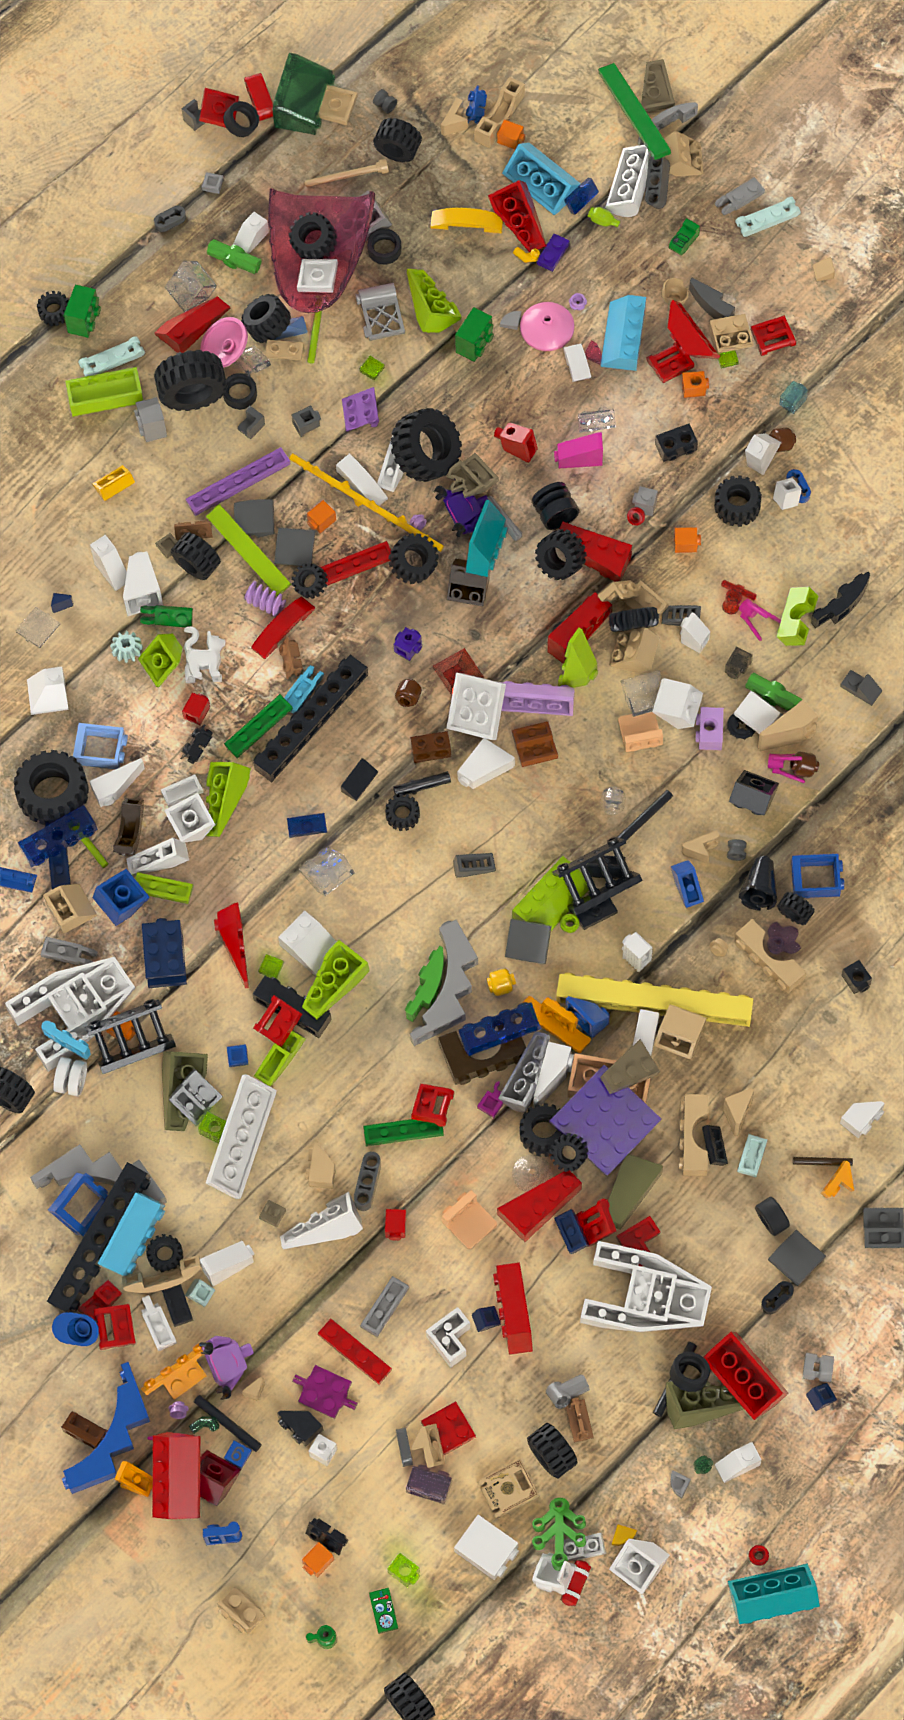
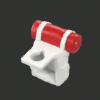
(567, 1581)

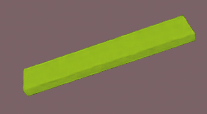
(248, 550)

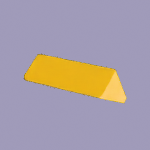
(114, 482)

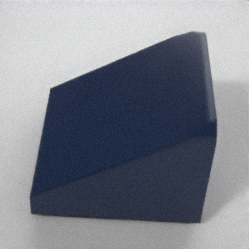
(61, 602)
(486, 1318)
(821, 1396)

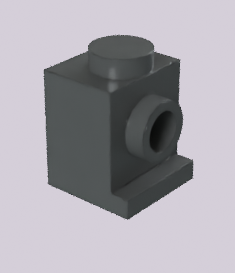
(306, 420)

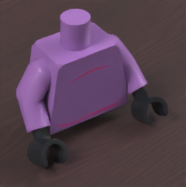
(226, 1361)

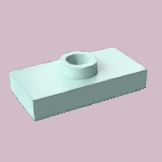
(752, 1155)

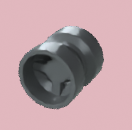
(385, 101)

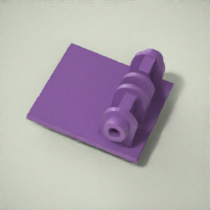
(360, 409)

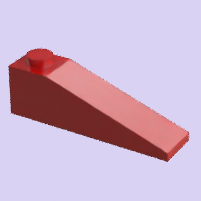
(519, 214)
(189, 326)
(231, 933)

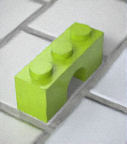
(792, 629)

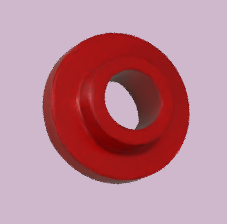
(631, 518)
(758, 1549)

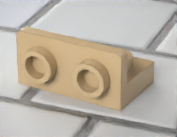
(284, 350)
(619, 591)
(240, 1610)

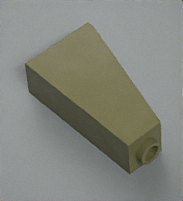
(631, 1186)

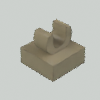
(272, 1213)

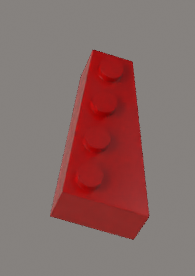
(587, 617)

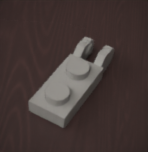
(740, 196)
(66, 951)

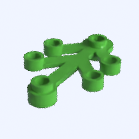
(558, 1529)

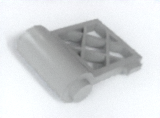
(375, 298)

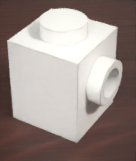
(787, 493)

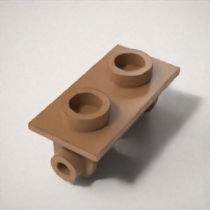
(200, 528)
(288, 651)
(579, 1420)

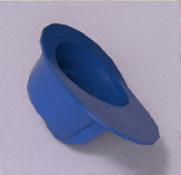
(75, 1329)

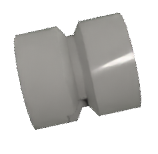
(825, 1367)

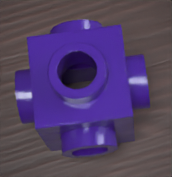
(408, 643)

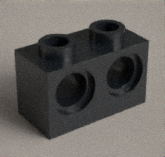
(674, 439)

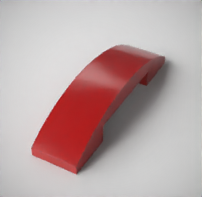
(281, 625)

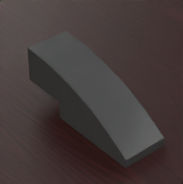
(710, 300)

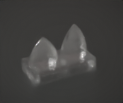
(596, 420)

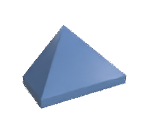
(296, 327)

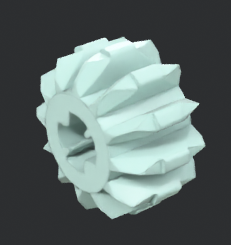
(128, 652)

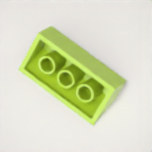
(549, 898)

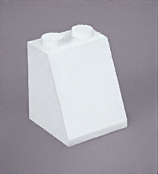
(140, 584)

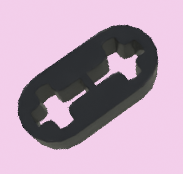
(780, 1301)

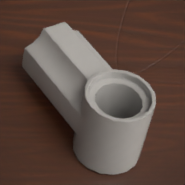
(562, 1393)

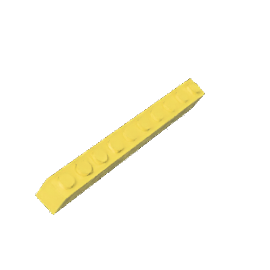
(645, 996)

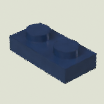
(571, 1231)

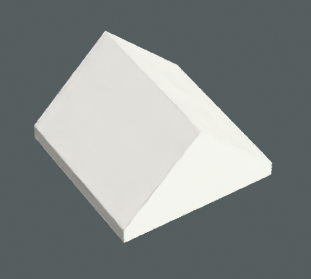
(757, 712)
(190, 819)

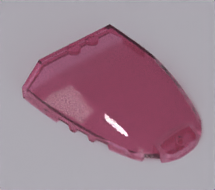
(350, 219)

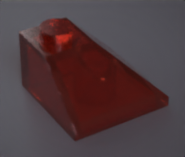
(456, 663)

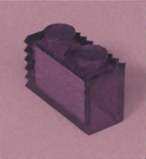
(429, 1484)

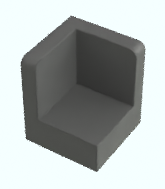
(191, 115)
(252, 424)

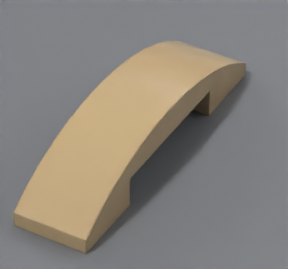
(164, 1280)

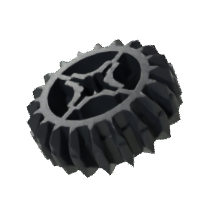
(633, 619)

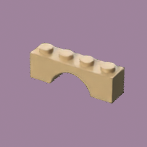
(509, 99)
(786, 973)
(694, 1158)

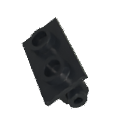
(191, 749)
(318, 1531)

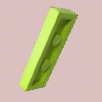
(165, 888)

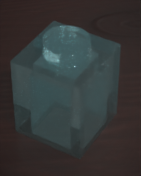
(793, 397)

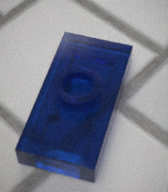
(581, 196)
(306, 825)

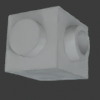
(646, 500)

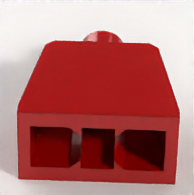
(517, 441)

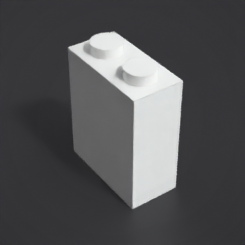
(486, 1547)

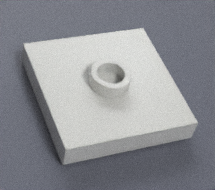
(317, 275)

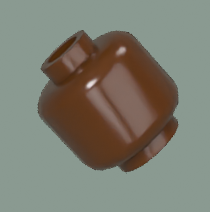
(784, 436)
(408, 693)
(806, 766)

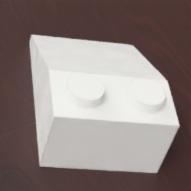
(307, 942)
(554, 1070)

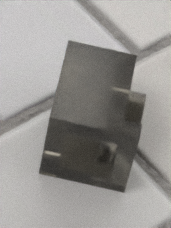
(738, 663)

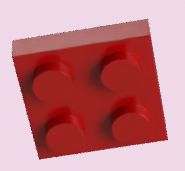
(215, 105)
(451, 1426)

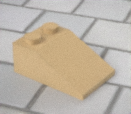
(790, 728)

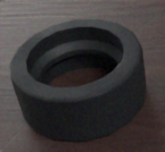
(249, 111)
(384, 234)
(240, 378)
(695, 1360)

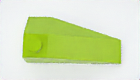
(430, 305)
(579, 663)
(226, 786)
(337, 976)

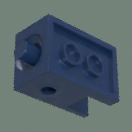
(164, 953)

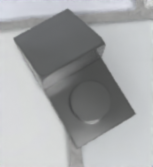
(861, 687)

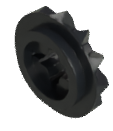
(741, 733)

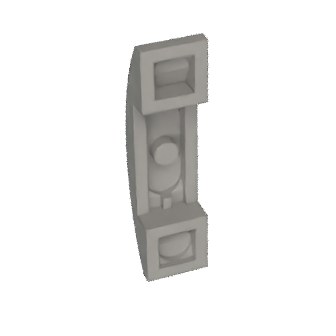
(683, 112)

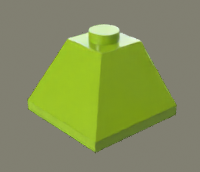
(161, 657)

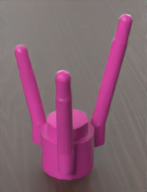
(750, 609)
(777, 761)

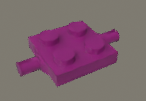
(325, 1392)

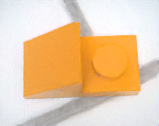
(842, 1176)
(134, 1479)

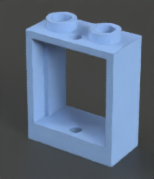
(99, 731)

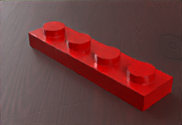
(357, 563)
(354, 1351)

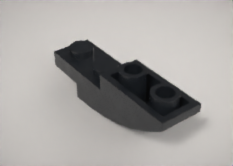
(847, 599)

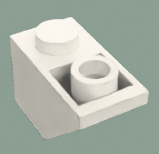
(694, 633)
(860, 1116)

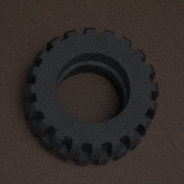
(190, 380)
(408, 449)
(47, 766)

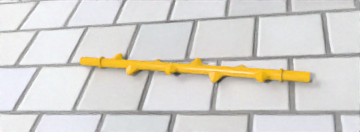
(359, 499)

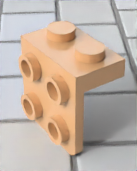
(640, 731)
(468, 1220)

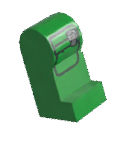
(684, 237)

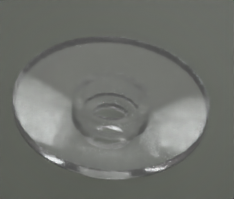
(527, 1181)

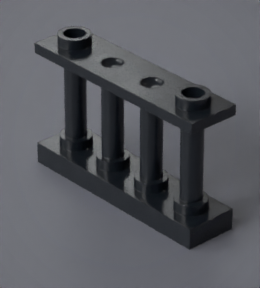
(611, 887)
(143, 1050)

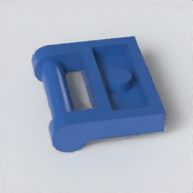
(222, 1535)

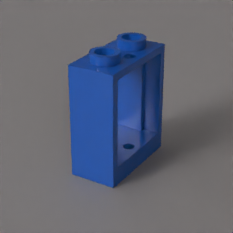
(817, 860)
(65, 1196)

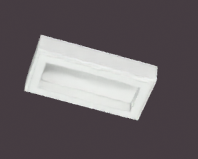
(181, 790)

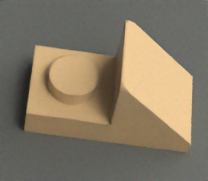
(454, 121)
(697, 848)
(429, 1440)

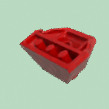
(688, 334)

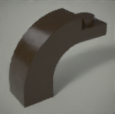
(130, 827)

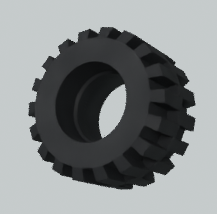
(397, 140)
(306, 225)
(266, 318)
(742, 488)
(420, 546)
(195, 556)
(549, 560)
(14, 1091)
(527, 1123)
(552, 1450)
(409, 1699)

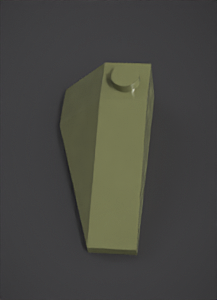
(175, 1069)
(698, 1407)

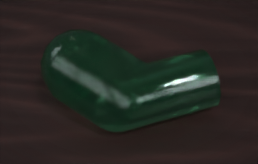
(204, 1421)

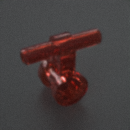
(734, 596)

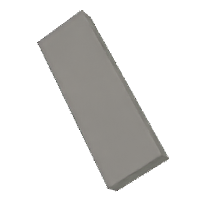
(384, 1306)

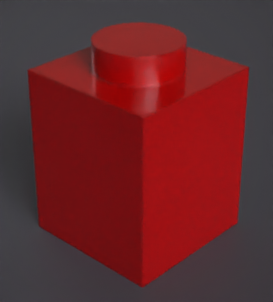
(196, 708)
(395, 1224)

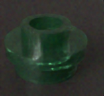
(703, 1465)

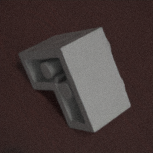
(150, 419)

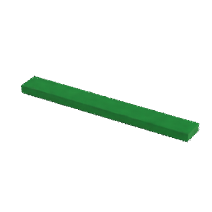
(634, 111)

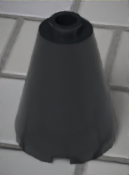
(760, 885)

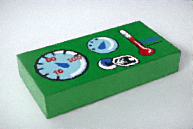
(383, 1610)

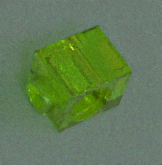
(207, 1123)
(400, 1562)

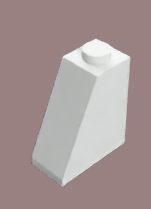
(761, 452)
(109, 562)
(484, 764)
(226, 1262)

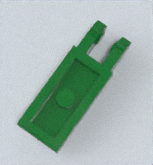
(167, 616)

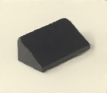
(358, 779)
(612, 864)

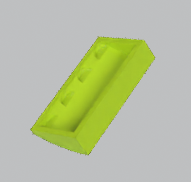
(104, 391)

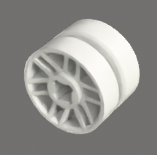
(70, 1076)

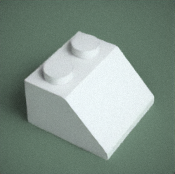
(677, 703)

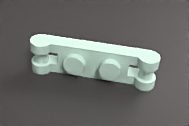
(768, 217)
(112, 357)

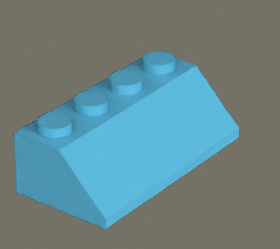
(543, 177)
(624, 333)
(131, 1234)

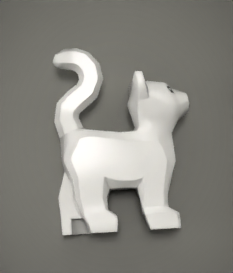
(202, 659)

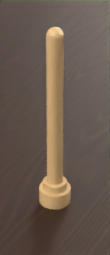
(380, 167)

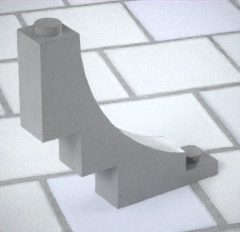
(446, 1009)
(102, 1170)

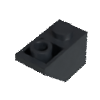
(301, 1424)

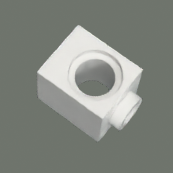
(323, 1450)

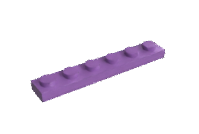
(238, 481)

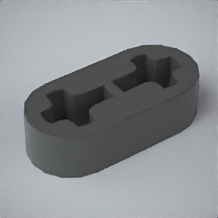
(170, 219)
(404, 1447)

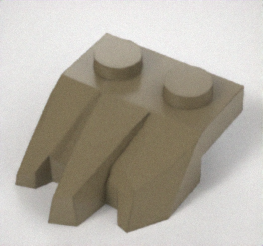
(471, 476)

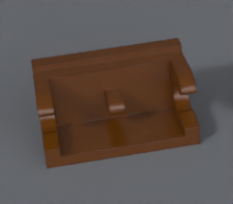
(83, 1430)

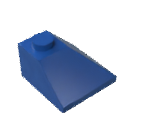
(590, 1015)

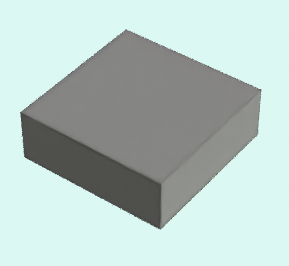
(212, 182)

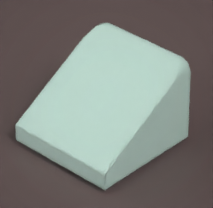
(200, 1292)

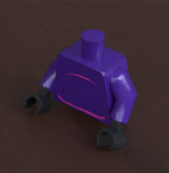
(462, 510)

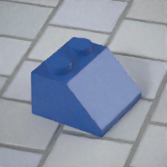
(120, 897)

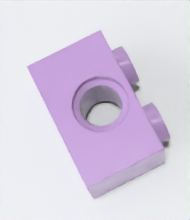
(710, 739)

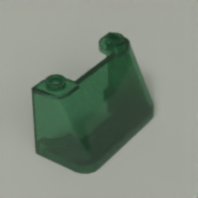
(301, 94)

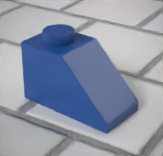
(687, 883)

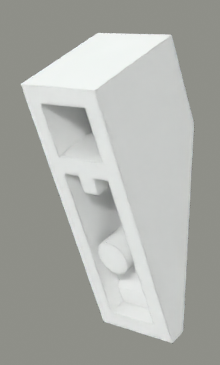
(390, 472)
(113, 784)
(159, 857)

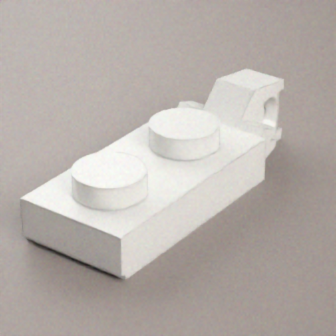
(157, 1324)

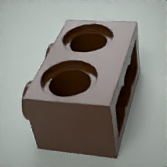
(430, 747)

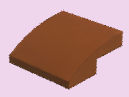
(535, 744)

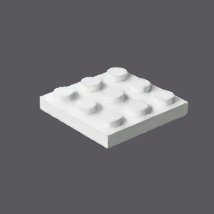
(476, 706)

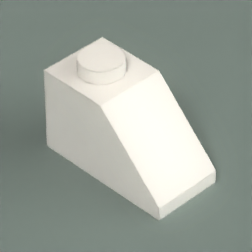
(251, 232)
(738, 1462)

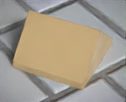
(736, 1109)

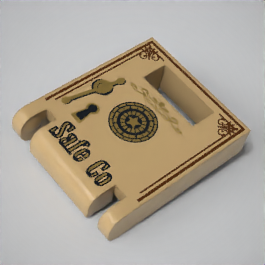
(505, 1491)

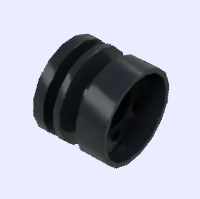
(555, 505)

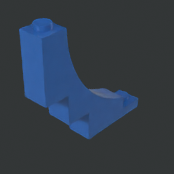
(128, 1415)

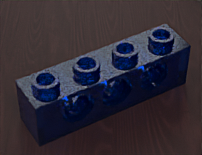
(62, 826)
(510, 1031)

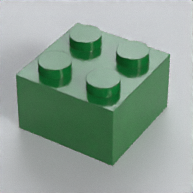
(82, 311)
(474, 334)

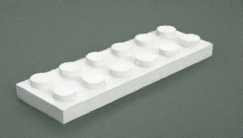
(241, 1136)

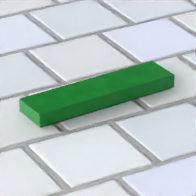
(258, 726)
(400, 1131)

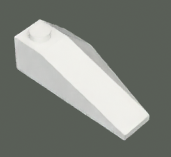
(333, 1223)

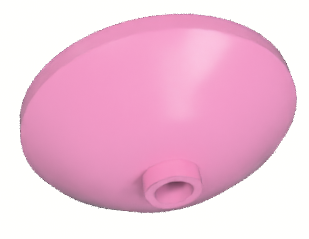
(544, 334)
(226, 340)

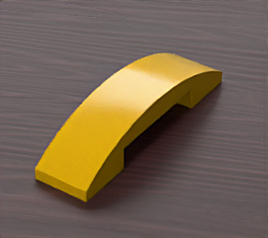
(466, 218)

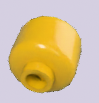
(501, 982)

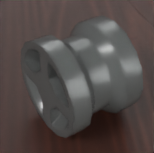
(736, 850)

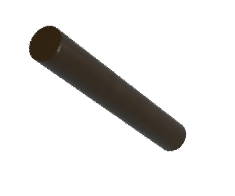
(820, 1161)

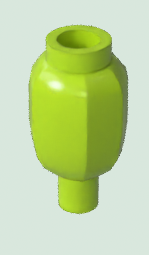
(602, 217)

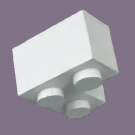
(444, 1336)

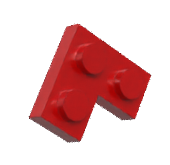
(638, 1235)

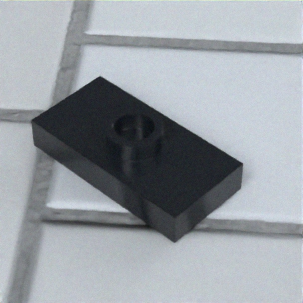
(597, 914)
(714, 1145)
(177, 1305)

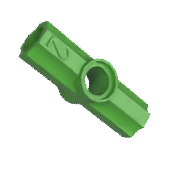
(234, 256)
(772, 692)

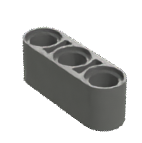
(661, 188)
(362, 1189)

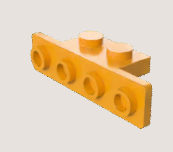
(560, 1023)
(179, 1376)

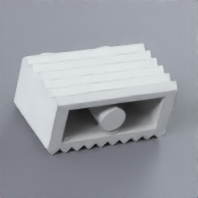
(636, 951)

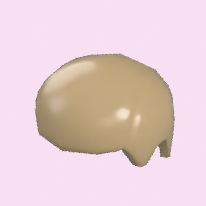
(674, 290)

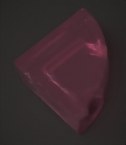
(593, 353)

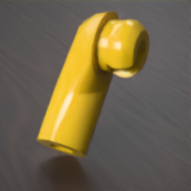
(527, 257)

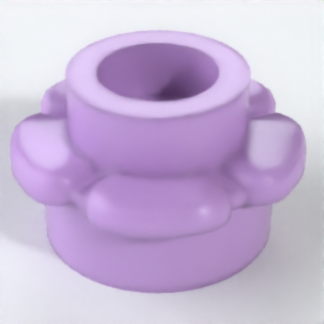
(577, 298)
(418, 522)
(178, 1410)

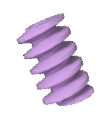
(264, 600)

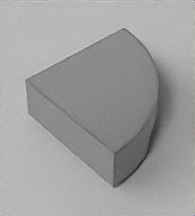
(511, 320)
(679, 1483)

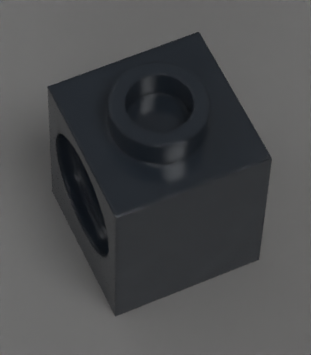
(857, 969)

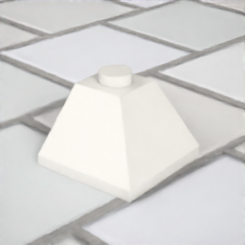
(47, 691)
(639, 1563)

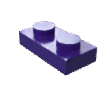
(553, 252)

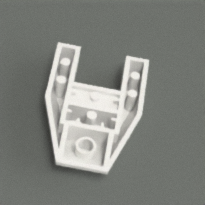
(79, 998)
(657, 1297)

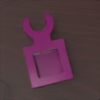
(490, 1103)

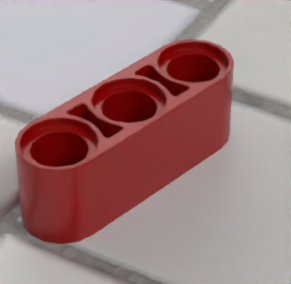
(259, 96)

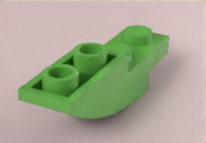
(431, 979)

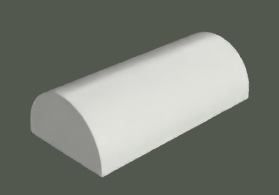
(629, 182)

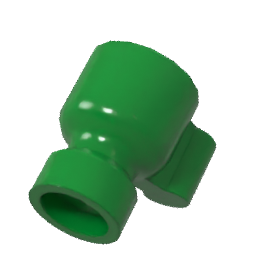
(325, 1637)

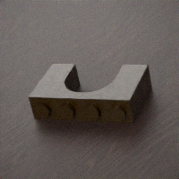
(465, 1067)

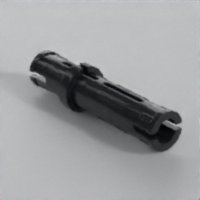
(415, 786)

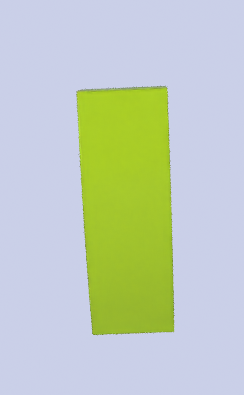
(279, 1058)

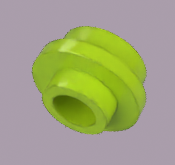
(569, 918)

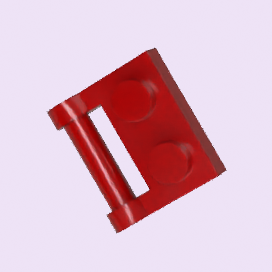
(771, 330)
(671, 367)
(282, 1024)
(426, 1102)
(601, 1226)
(121, 1326)

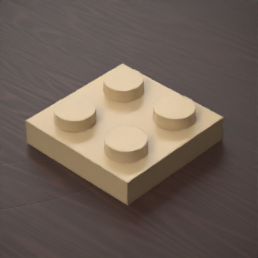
(337, 105)

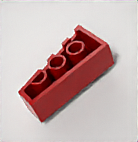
(603, 553)
(537, 1206)
(514, 1308)

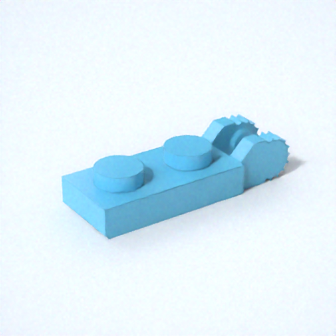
(303, 689)
(65, 1039)

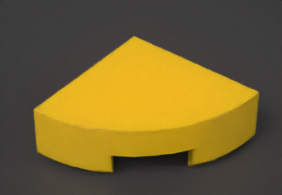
(622, 1534)

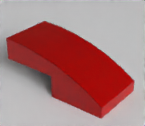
(104, 1296)

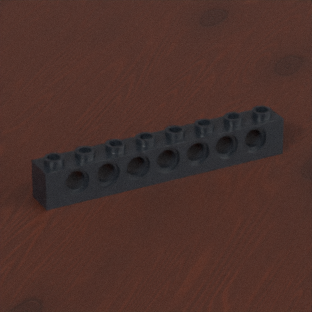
(272, 768)
(78, 1262)

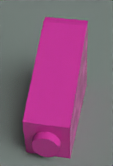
(580, 452)

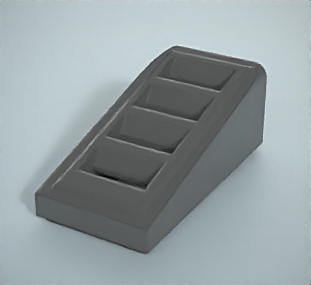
(688, 609)
(466, 871)

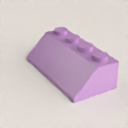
(538, 698)

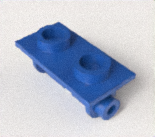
(476, 99)
(17, 879)

